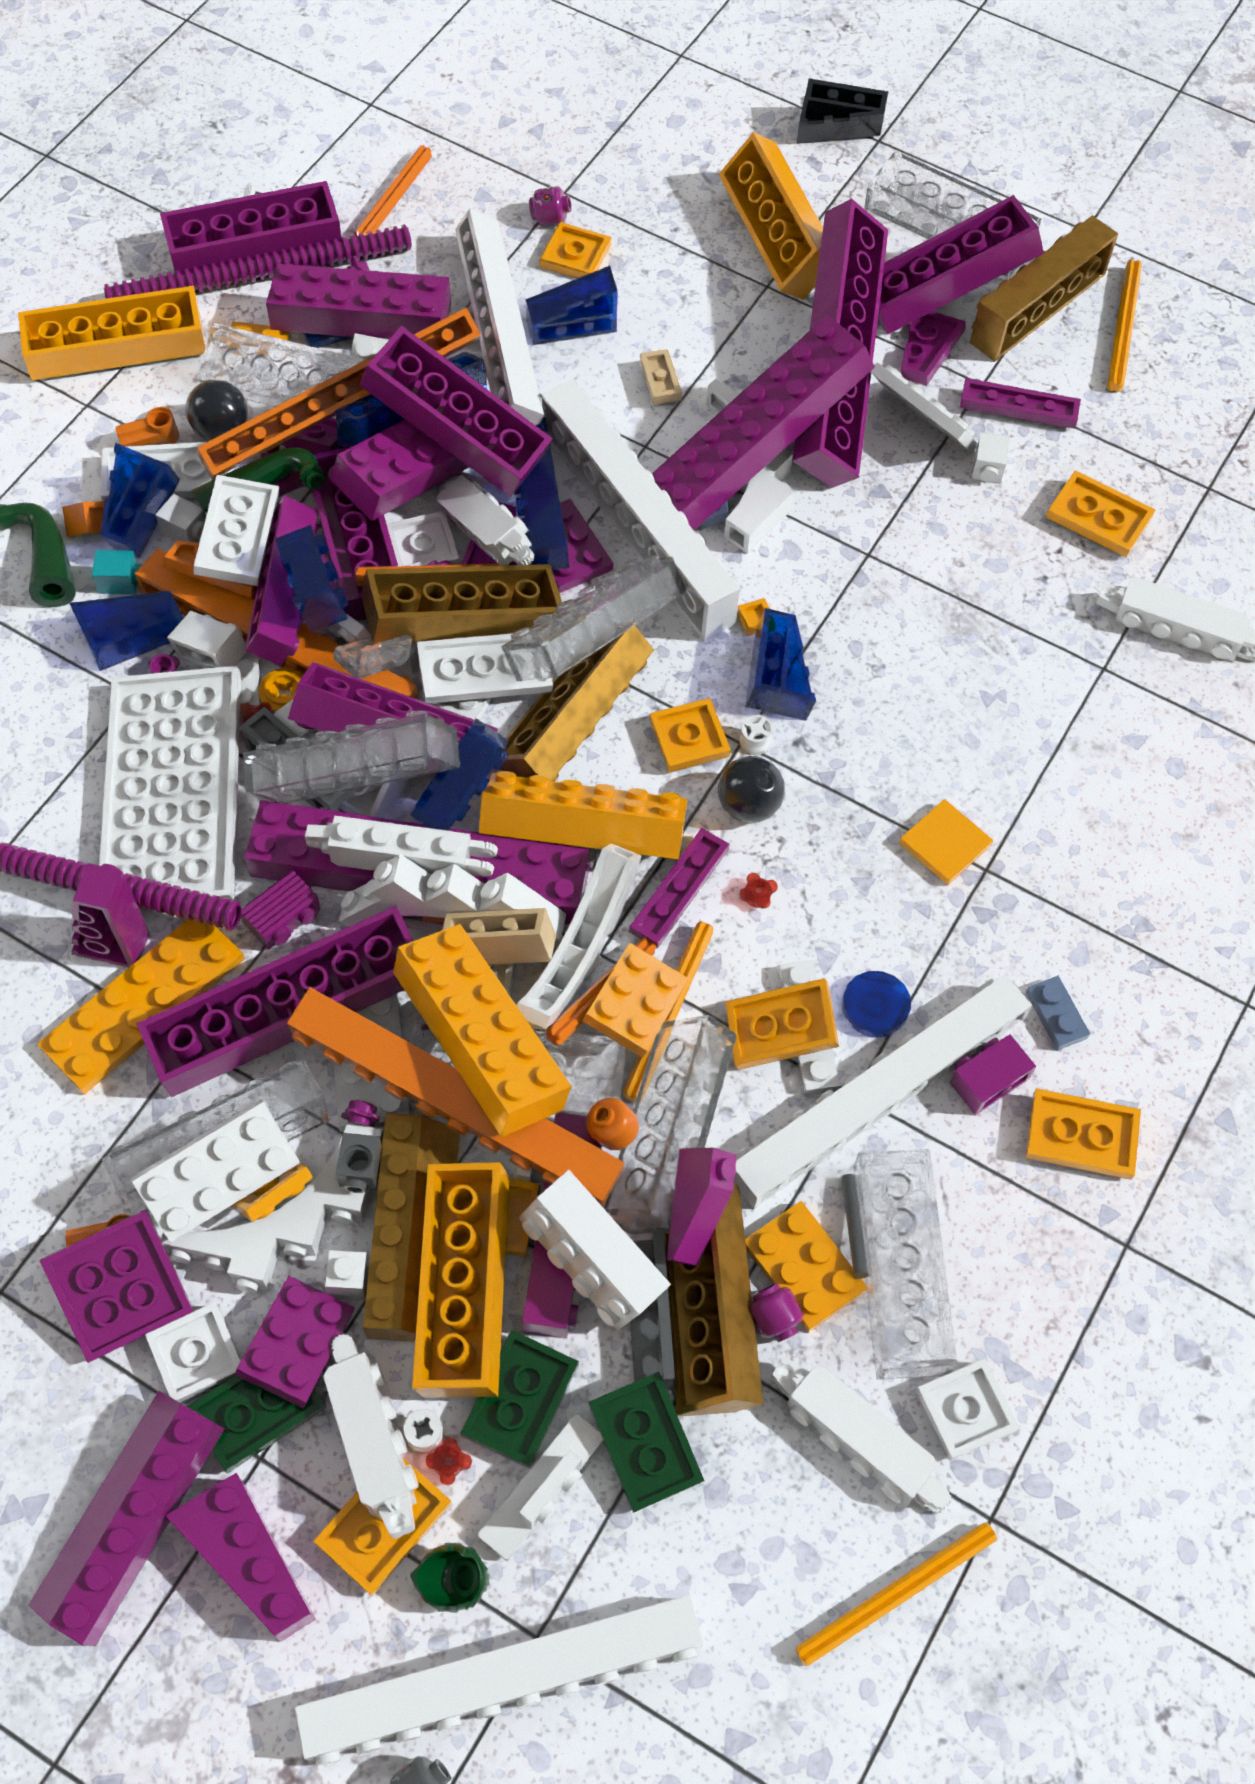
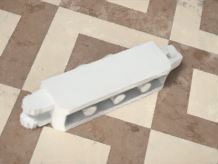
(485, 521)
(1180, 618)
(369, 842)
(863, 1434)
(369, 1437)

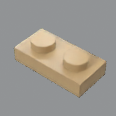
(660, 377)

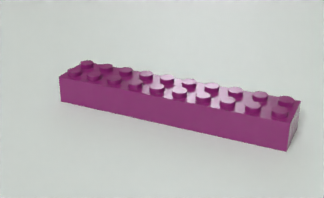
(849, 293)
(280, 846)

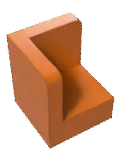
(83, 518)

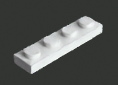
(819, 1068)

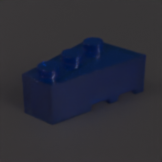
(574, 309)
(136, 494)
(312, 578)
(126, 625)
(778, 670)
(451, 790)

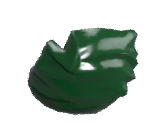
(451, 1577)

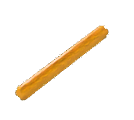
(1124, 325)
(688, 967)
(895, 1594)

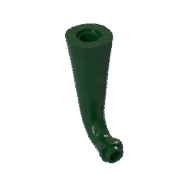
(270, 470)
(51, 572)

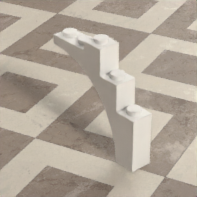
(766, 496)
(445, 891)
(584, 938)
(296, 1227)

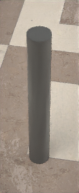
(854, 1226)

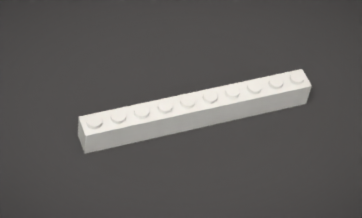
(498, 315)
(879, 1090)
(497, 1679)

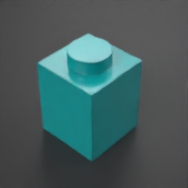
(115, 572)

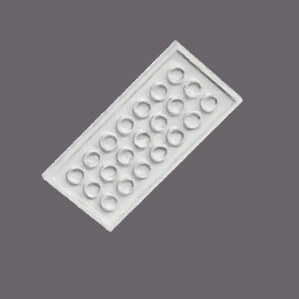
(174, 778)

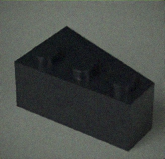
(840, 112)

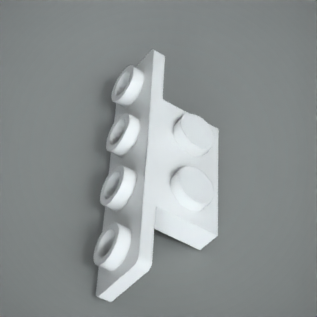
(539, 1489)

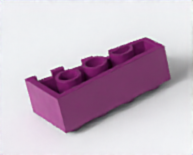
(107, 918)
(240, 1548)

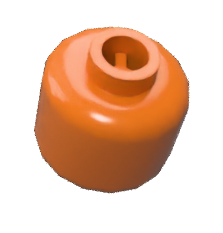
(612, 1123)

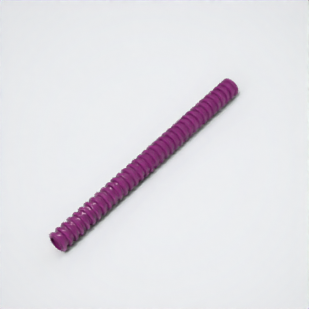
(266, 265)
(147, 893)

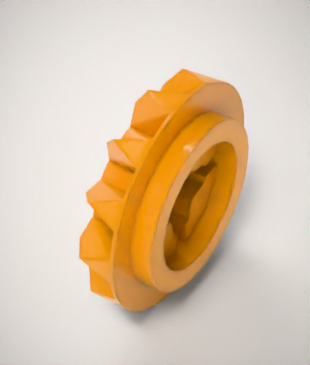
(282, 679)

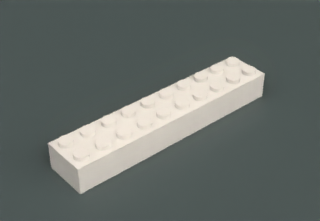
(639, 506)

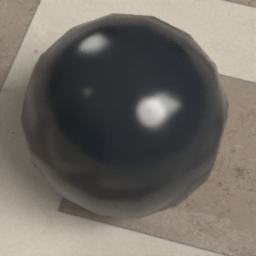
(215, 408)
(751, 789)

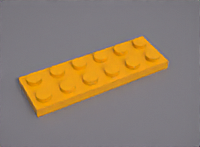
(105, 1027)

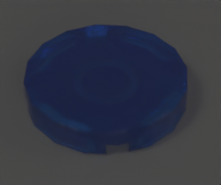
(876, 1003)

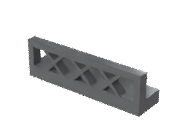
(268, 729)
(652, 1328)

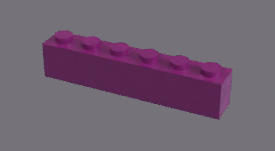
(274, 614)
(550, 1289)

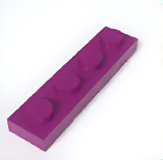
(1020, 403)
(679, 887)

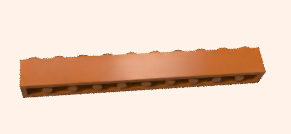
(319, 402)
(237, 609)
(443, 1092)

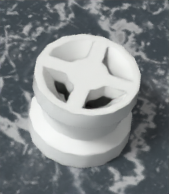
(755, 726)
(426, 1440)

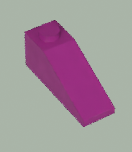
(700, 1197)

